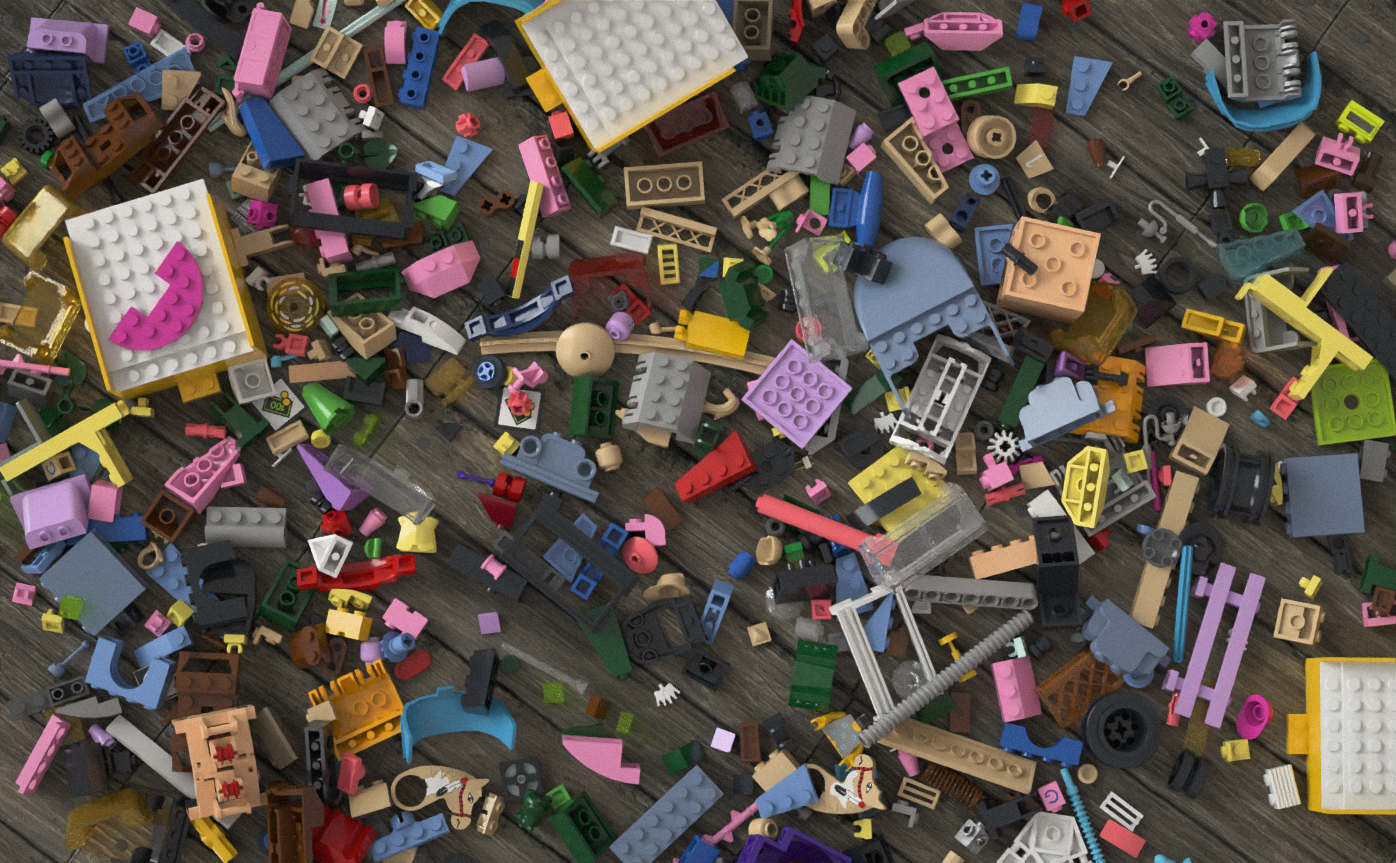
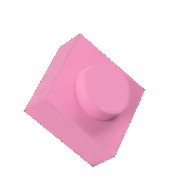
(914, 32)

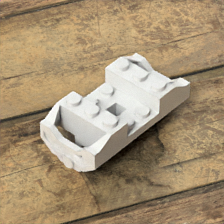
(937, 377)

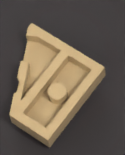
(176, 86)

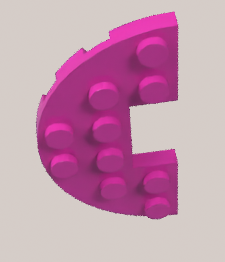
(174, 311)

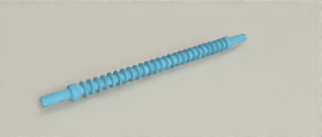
(1072, 791)

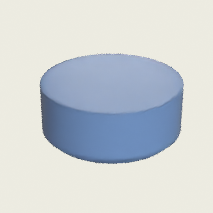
(1144, 529)

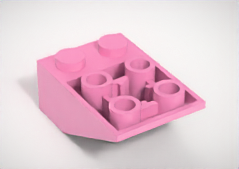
(1177, 365)

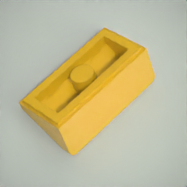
(425, 12)

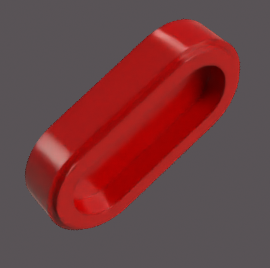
(412, 665)

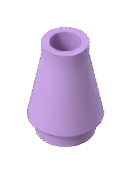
(860, 135)
(100, 735)

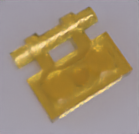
(445, 377)

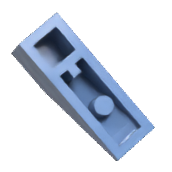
(715, 609)
(165, 645)

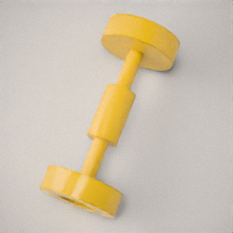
(956, 654)

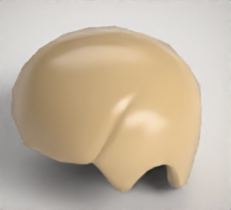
(769, 550)

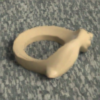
(150, 548)

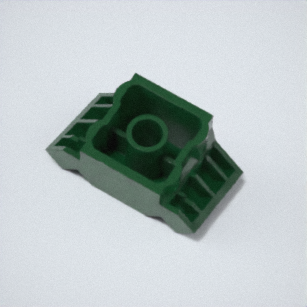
(787, 80)
(743, 296)
(813, 675)

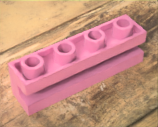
(543, 169)

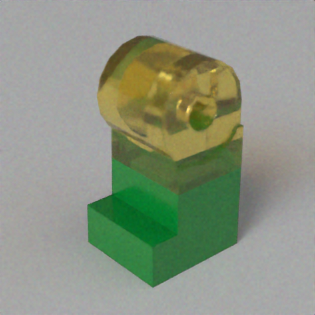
(794, 553)

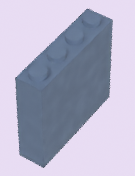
(1322, 496)
(98, 576)

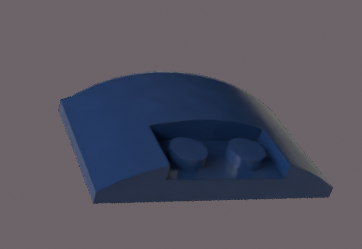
(50, 76)

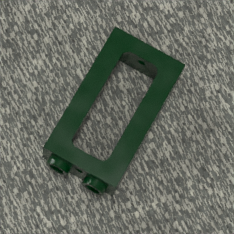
(366, 281)

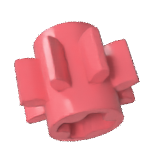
(467, 125)
(519, 403)

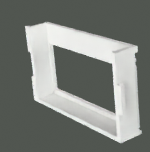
(862, 650)

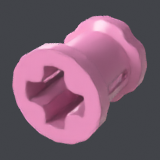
(493, 567)

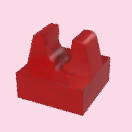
(1099, 539)

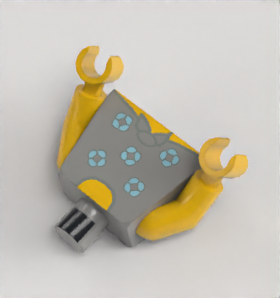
(843, 734)

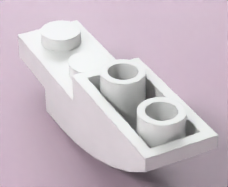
(432, 329)

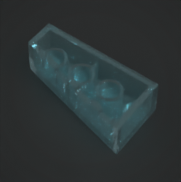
(1255, 254)

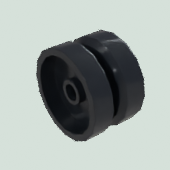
(1189, 774)

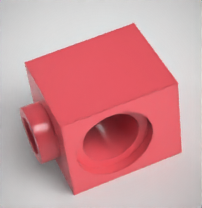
(561, 125)

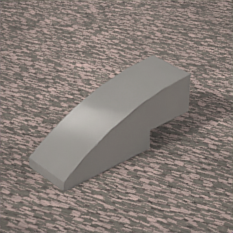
(1211, 59)
(91, 709)

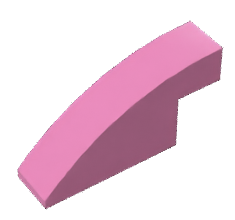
(603, 757)

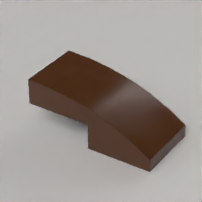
(397, 373)
(662, 509)

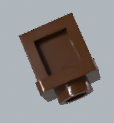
(1382, 601)

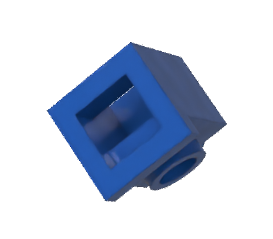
(760, 132)

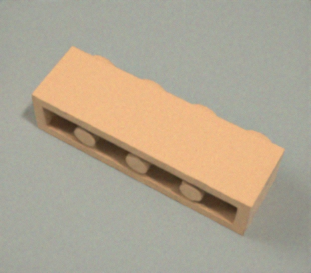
(1003, 559)

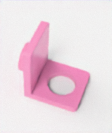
(804, 221)

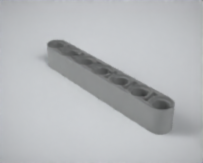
(972, 592)

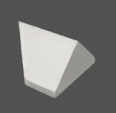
(330, 553)

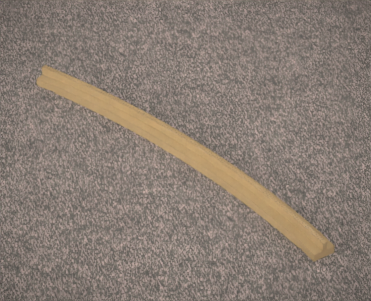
(635, 344)

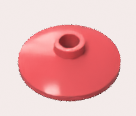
(640, 555)

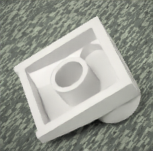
(251, 381)

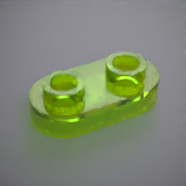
(362, 436)

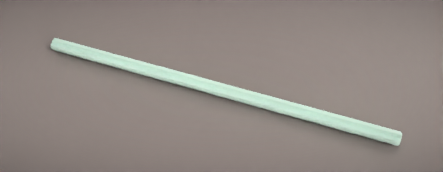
(304, 61)

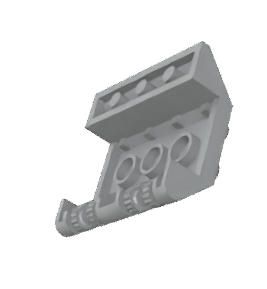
(1261, 61)
(316, 114)
(813, 139)
(667, 395)
(1116, 504)

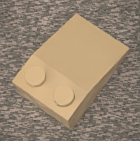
(366, 331)

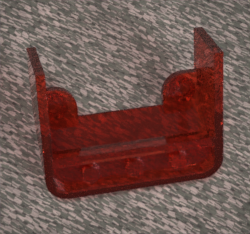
(628, 263)

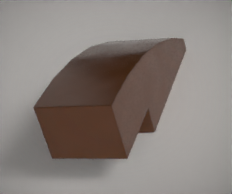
(378, 75)

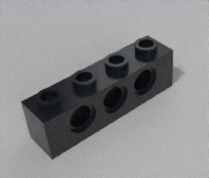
(321, 759)

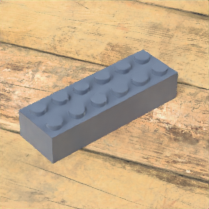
(667, 818)

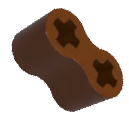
(497, 204)

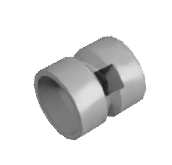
(545, 246)

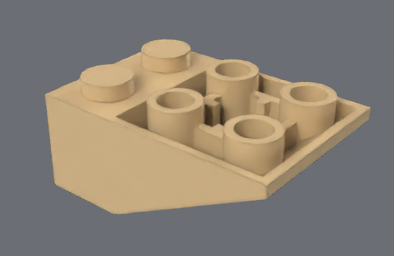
(252, 179)
(1199, 441)

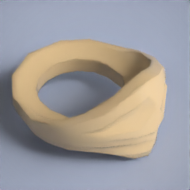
(1032, 198)

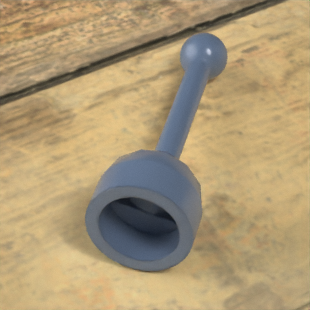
(217, 170)
(58, 668)

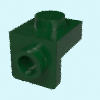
(224, 82)

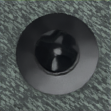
(1205, 544)

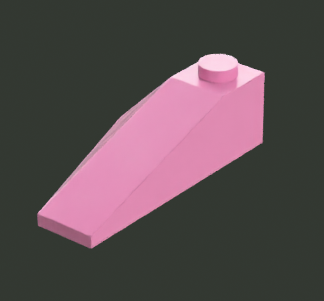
(202, 479)

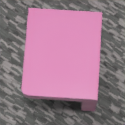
(235, 477)

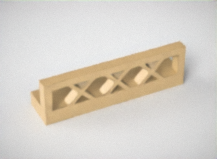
(760, 195)
(675, 221)

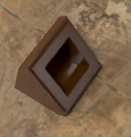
(597, 707)

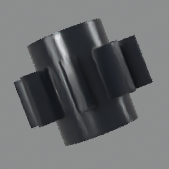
(1152, 436)

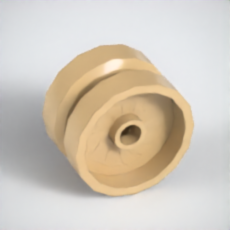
(991, 136)

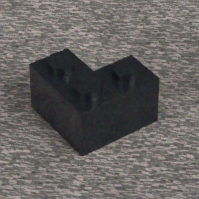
(863, 261)

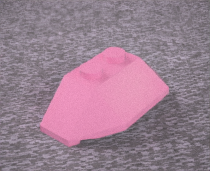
(962, 30)
(443, 270)

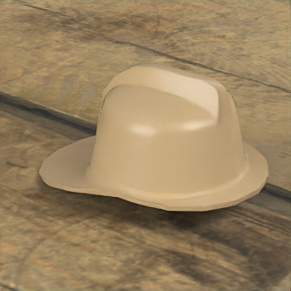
(668, 587)

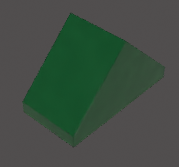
(367, 369)
(683, 757)

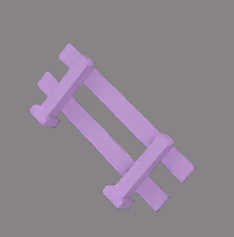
(1218, 597)

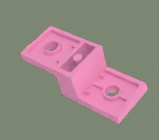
(936, 119)

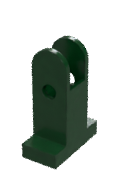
(240, 423)
(707, 438)
(1376, 575)

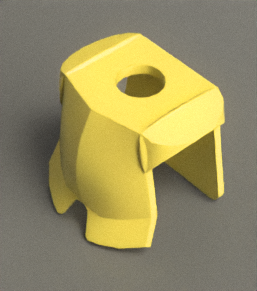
(417, 538)

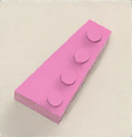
(323, 200)

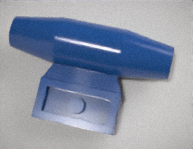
(859, 210)

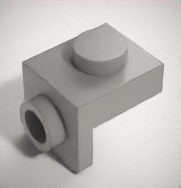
(903, 807)

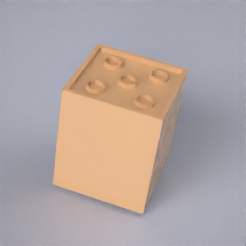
(1063, 274)

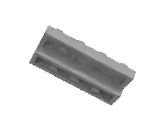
(247, 526)

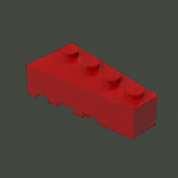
(719, 468)

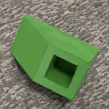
(438, 210)

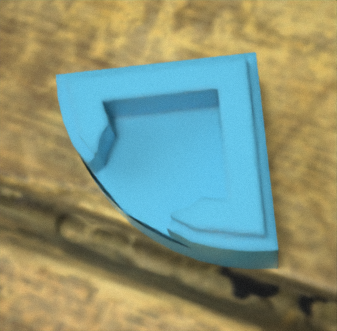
(1260, 419)

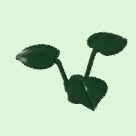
(377, 154)
(78, 371)

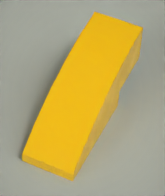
(1213, 326)

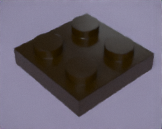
(1325, 244)

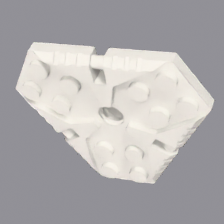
(1047, 840)

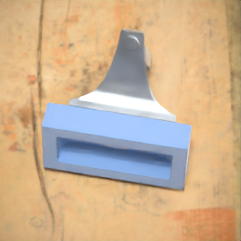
(434, 177)

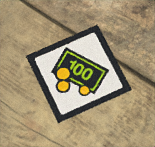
(281, 408)
(527, 422)

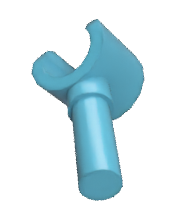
(276, 360)

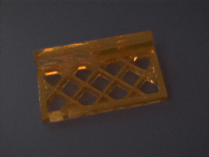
(1066, 674)

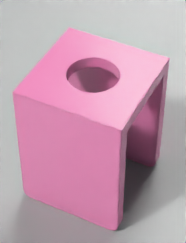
(104, 501)

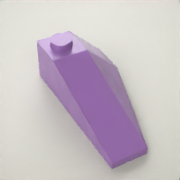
(336, 490)

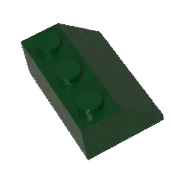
(903, 67)
(590, 186)
(593, 407)
(582, 828)

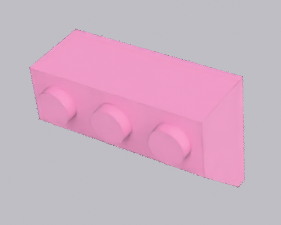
(1014, 689)

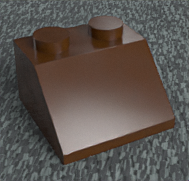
(168, 517)

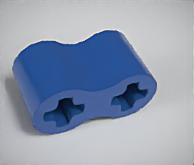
(1028, 21)

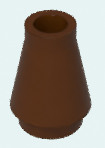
(1097, 151)
(270, 497)

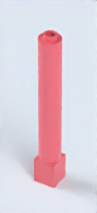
(811, 521)

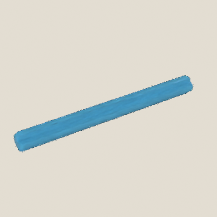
(1182, 603)

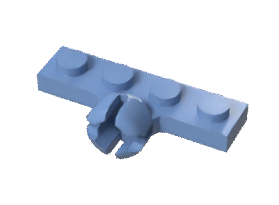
(408, 835)

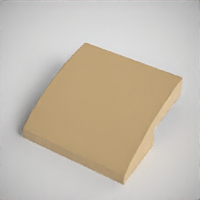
(336, 52)

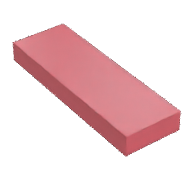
(471, 53)

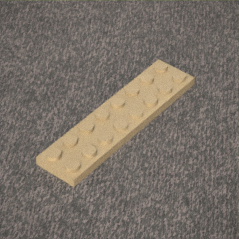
(962, 754)

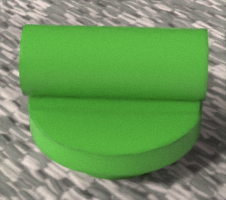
(373, 548)

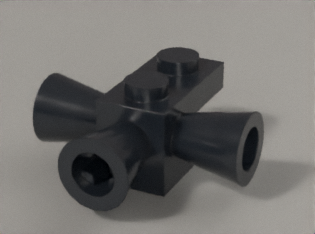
(1216, 178)

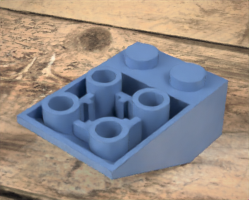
(878, 624)

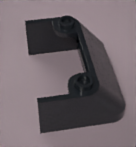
(168, 830)

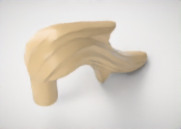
(231, 116)
(724, 409)

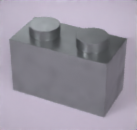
(30, 385)
(1373, 461)

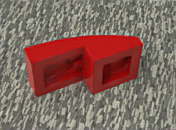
(636, 308)

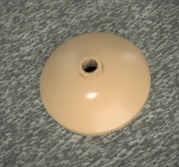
(585, 339)

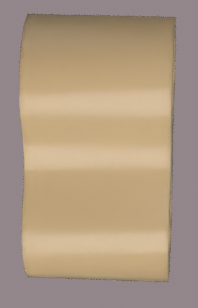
(789, 193)
(942, 231)

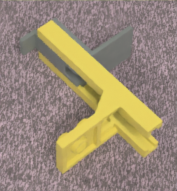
(88, 432)

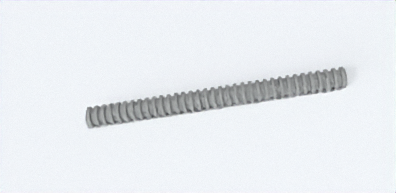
(946, 678)

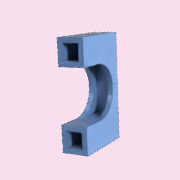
(104, 675)

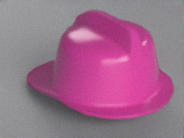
(1254, 716)

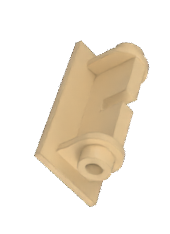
(488, 823)

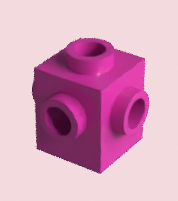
(1199, 33)
(262, 215)

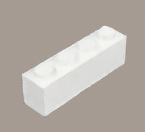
(1045, 506)

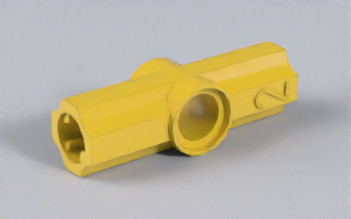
(215, 838)

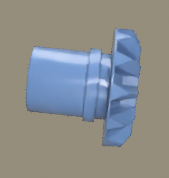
(984, 179)
(397, 645)

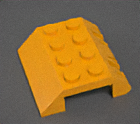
(1126, 399)
(366, 709)

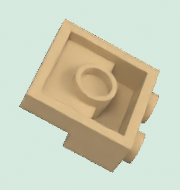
(1299, 622)

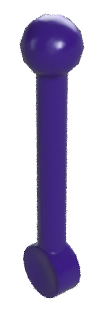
(460, 474)

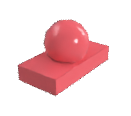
(350, 773)

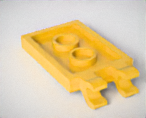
(712, 334)

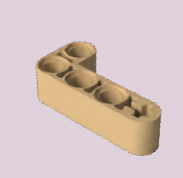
(852, 23)
(1282, 156)

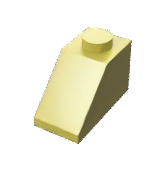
(1036, 95)

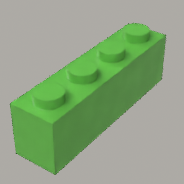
(978, 84)

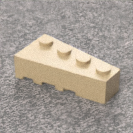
(915, 160)

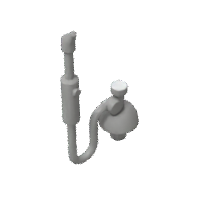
(1151, 228)
(1169, 426)

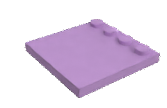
(796, 394)

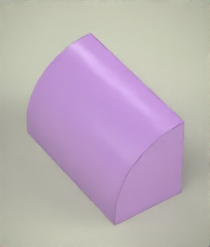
(483, 74)

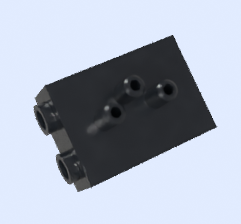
(804, 583)

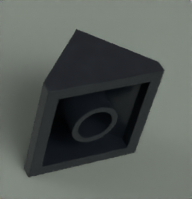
(705, 668)

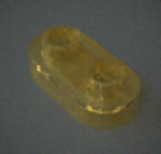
(1242, 156)

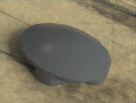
(1161, 547)

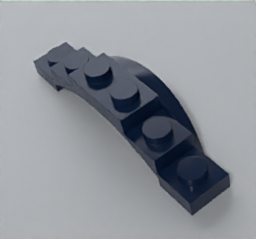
(523, 317)

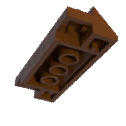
(173, 144)

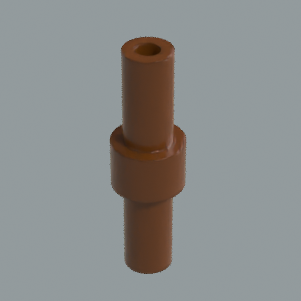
(218, 643)

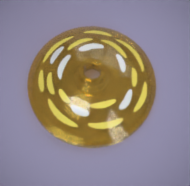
(309, 301)

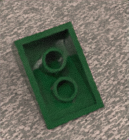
(284, 601)

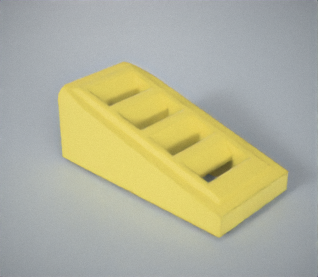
(662, 247)

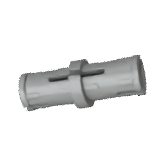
(376, 262)

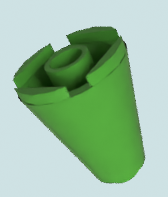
(327, 407)

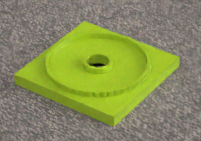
(1374, 409)

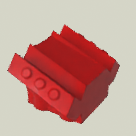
(341, 838)

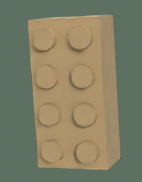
(664, 185)

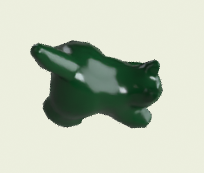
(533, 809)

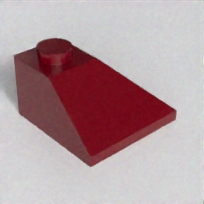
(499, 510)

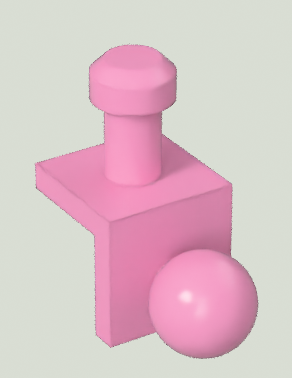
(531, 376)

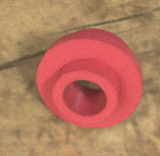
(358, 89)

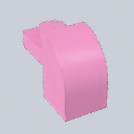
(395, 42)
(653, 529)

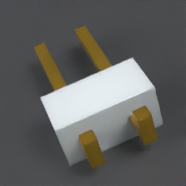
(806, 461)

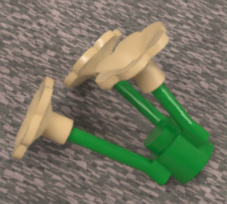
(767, 230)

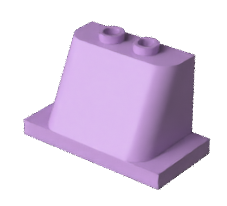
(69, 37)
(54, 511)

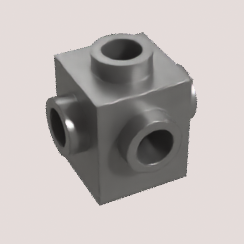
(973, 836)

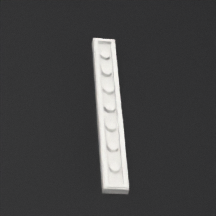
(158, 760)

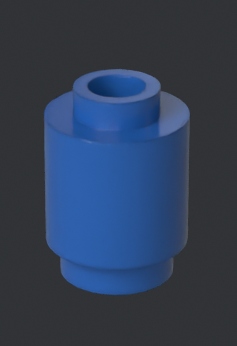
(741, 565)

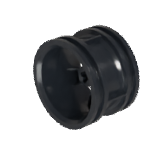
(1241, 484)

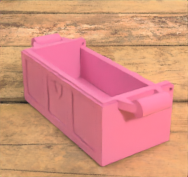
(262, 54)

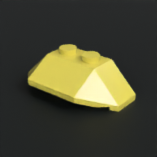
(1086, 486)

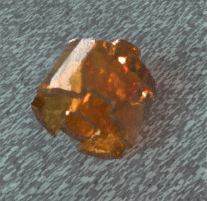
(1227, 360)

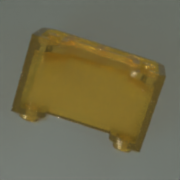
(37, 224)
(42, 318)
(1100, 326)
(126, 802)

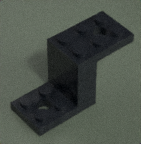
(1057, 572)

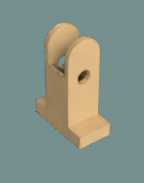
(257, 243)

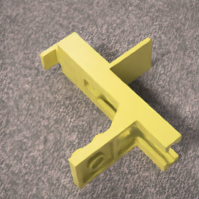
(1294, 312)

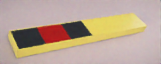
(524, 239)

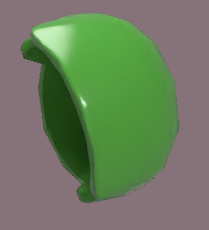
(1253, 217)

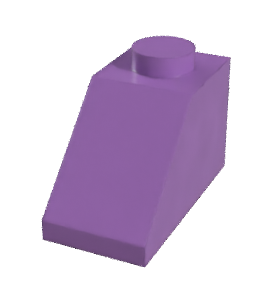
(1069, 366)

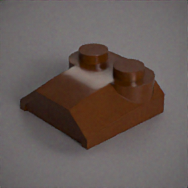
(309, 646)

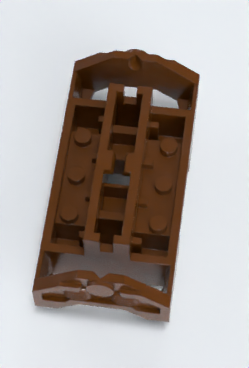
(107, 148)
(200, 691)
(291, 821)

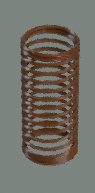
(974, 800)

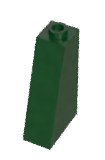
(1019, 391)
(609, 643)

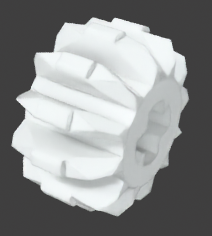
(999, 441)

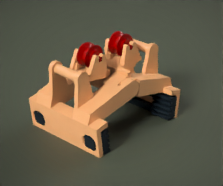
(235, 786)

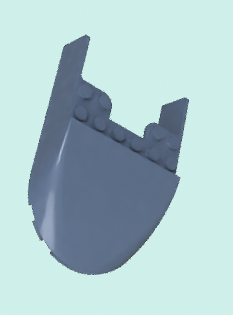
(920, 296)

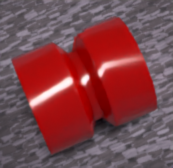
(7, 218)
(509, 487)

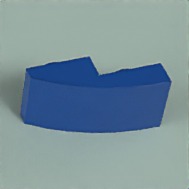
(137, 57)

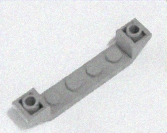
(819, 442)

